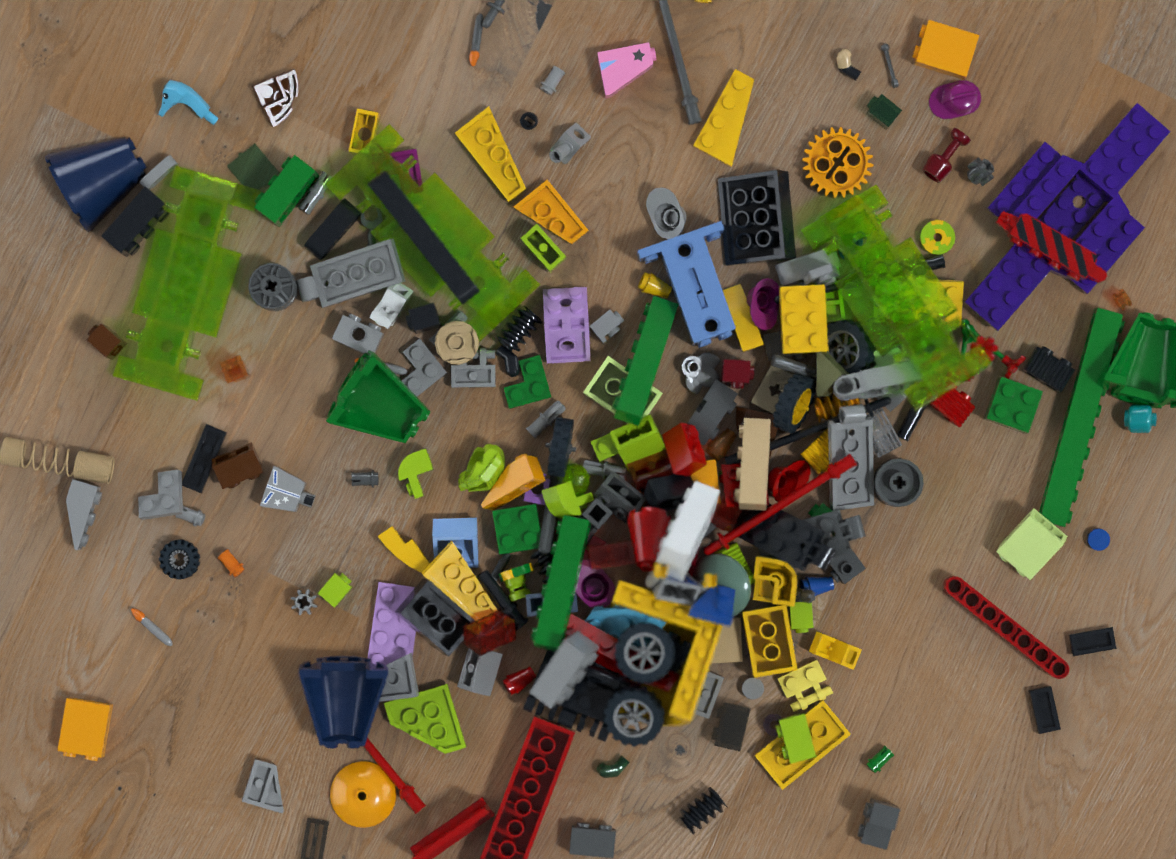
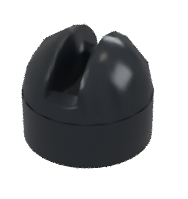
(526, 124)

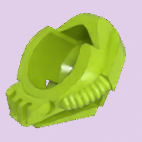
(482, 469)

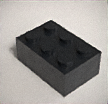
(136, 222)
(435, 617)

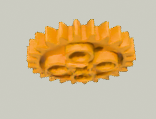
(821, 151)

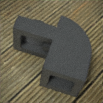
(597, 514)

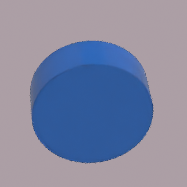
(1098, 539)

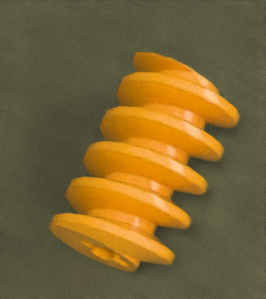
(831, 407)

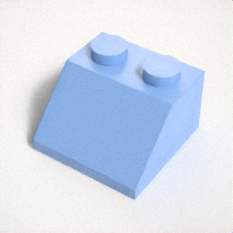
(462, 533)

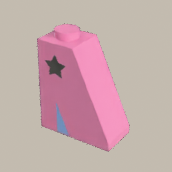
(624, 65)

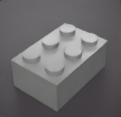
(565, 670)

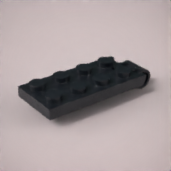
(785, 537)

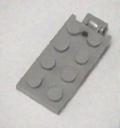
(353, 274)
(857, 484)

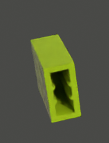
(638, 441)

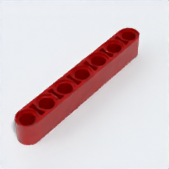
(1016, 629)

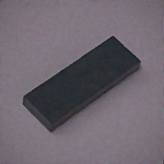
(201, 464)

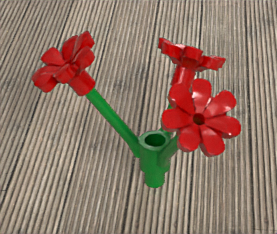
(973, 337)

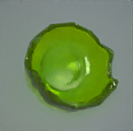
(579, 478)

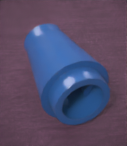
(817, 584)

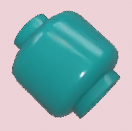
(1140, 418)

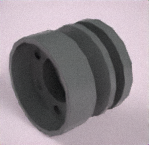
(285, 291)

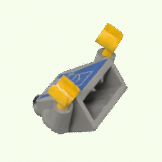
(676, 591)

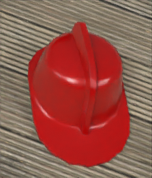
(787, 479)

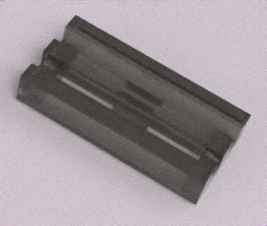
(306, 838)

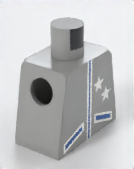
(285, 492)

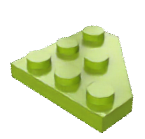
(429, 718)

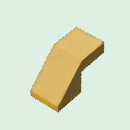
(835, 650)

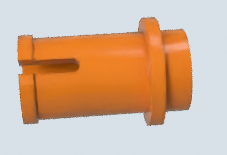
(231, 563)

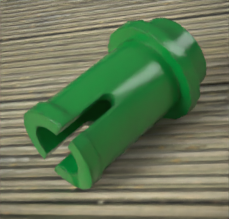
(879, 760)

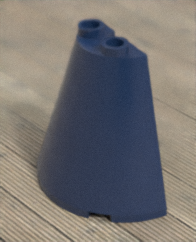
(96, 177)
(343, 697)

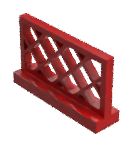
(452, 830)

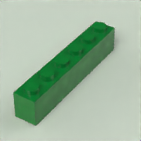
(646, 360)
(562, 583)

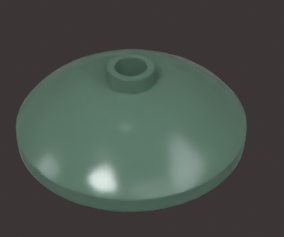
(729, 574)

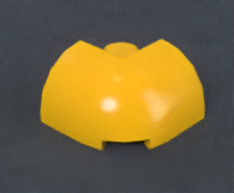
(774, 582)

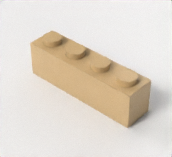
(754, 464)

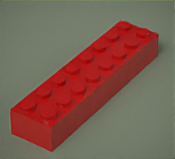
(529, 790)

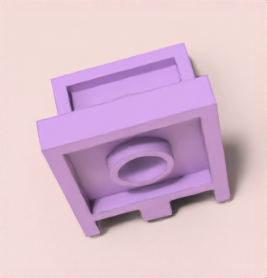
(566, 324)

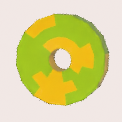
(944, 230)

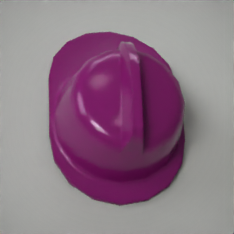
(955, 99)
(762, 305)
(594, 586)

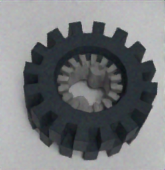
(167, 559)

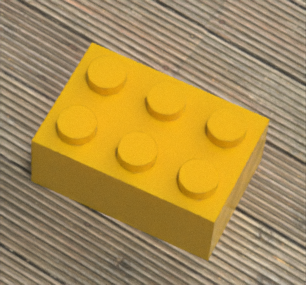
(803, 319)
(769, 641)

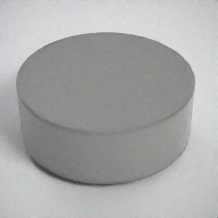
(752, 688)

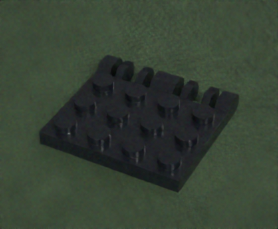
(587, 699)

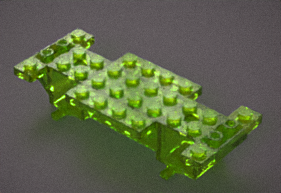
(448, 218)
(185, 283)
(896, 296)

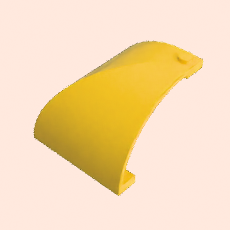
(704, 635)

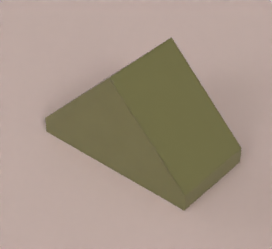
(827, 373)

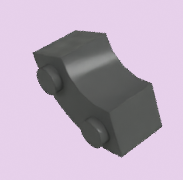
(711, 410)

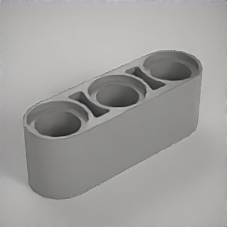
(796, 269)

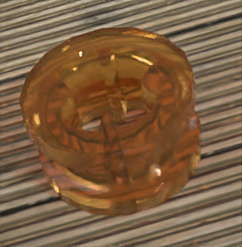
(1122, 299)

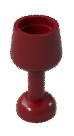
(937, 165)

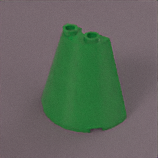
(1145, 364)
(377, 402)

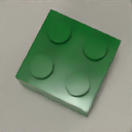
(1013, 405)
(517, 528)

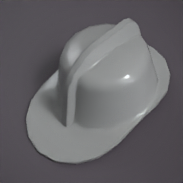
(665, 213)

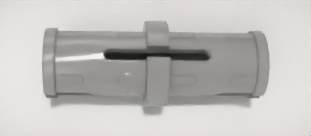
(315, 193)

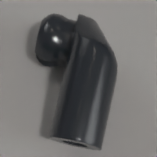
(510, 360)

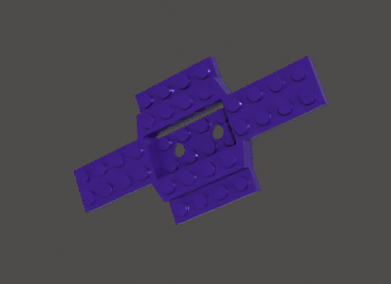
(1095, 181)

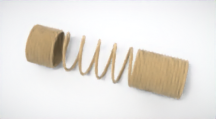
(87, 465)

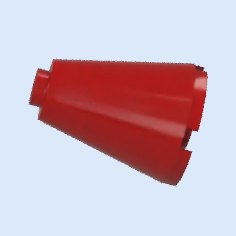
(647, 533)

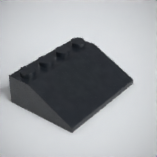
(757, 218)

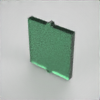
(253, 168)

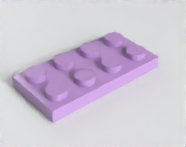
(390, 634)

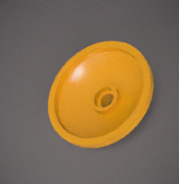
(366, 778)

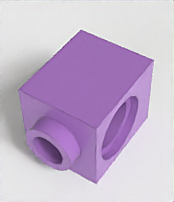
(534, 498)

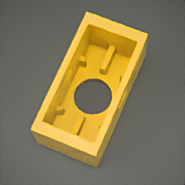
(363, 119)

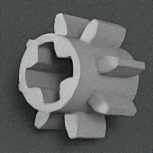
(309, 598)

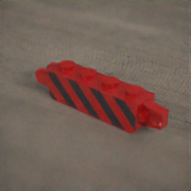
(1052, 246)

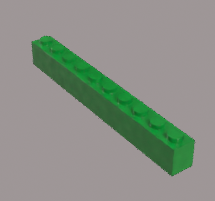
(1080, 417)

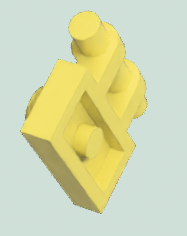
(802, 679)

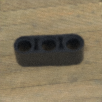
(332, 229)

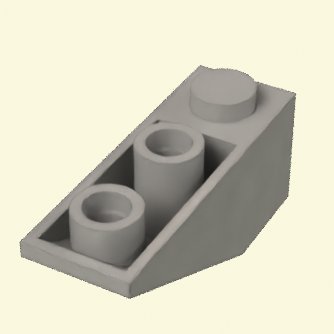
(80, 506)

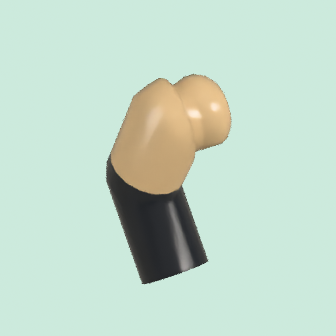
(844, 64)

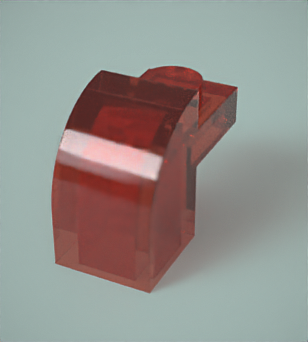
(726, 517)

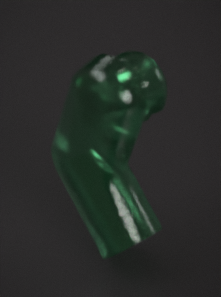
(615, 770)

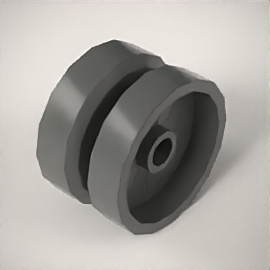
(910, 478)

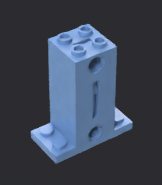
(695, 283)

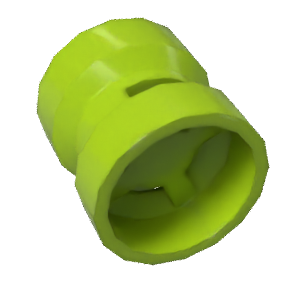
(514, 583)

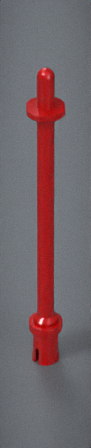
(833, 471)
(406, 791)

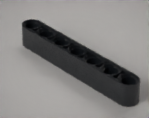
(423, 237)

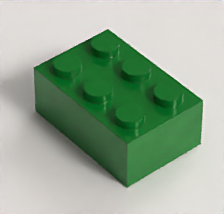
(286, 190)

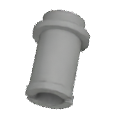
(552, 80)
(192, 516)

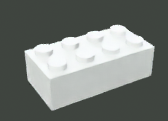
(688, 529)

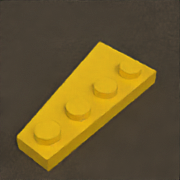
(725, 122)
(487, 146)
(459, 583)

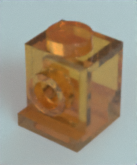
(234, 369)

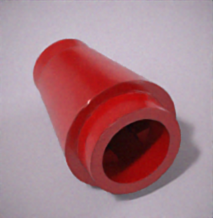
(518, 680)

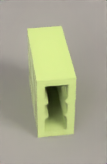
(1031, 544)

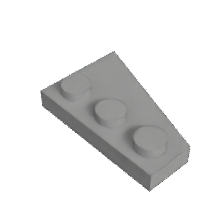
(401, 680)

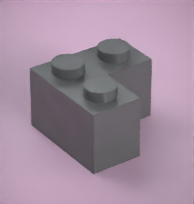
(878, 823)

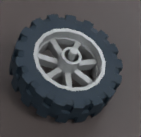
(639, 631)
(622, 732)

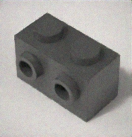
(619, 496)
(845, 567)

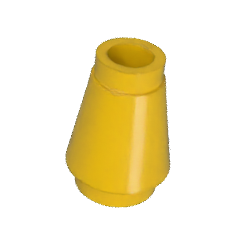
(653, 285)

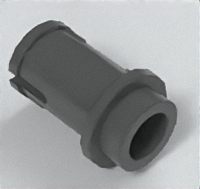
(365, 479)

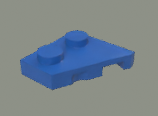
(715, 606)

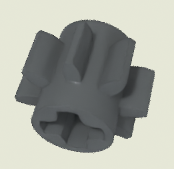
(980, 171)

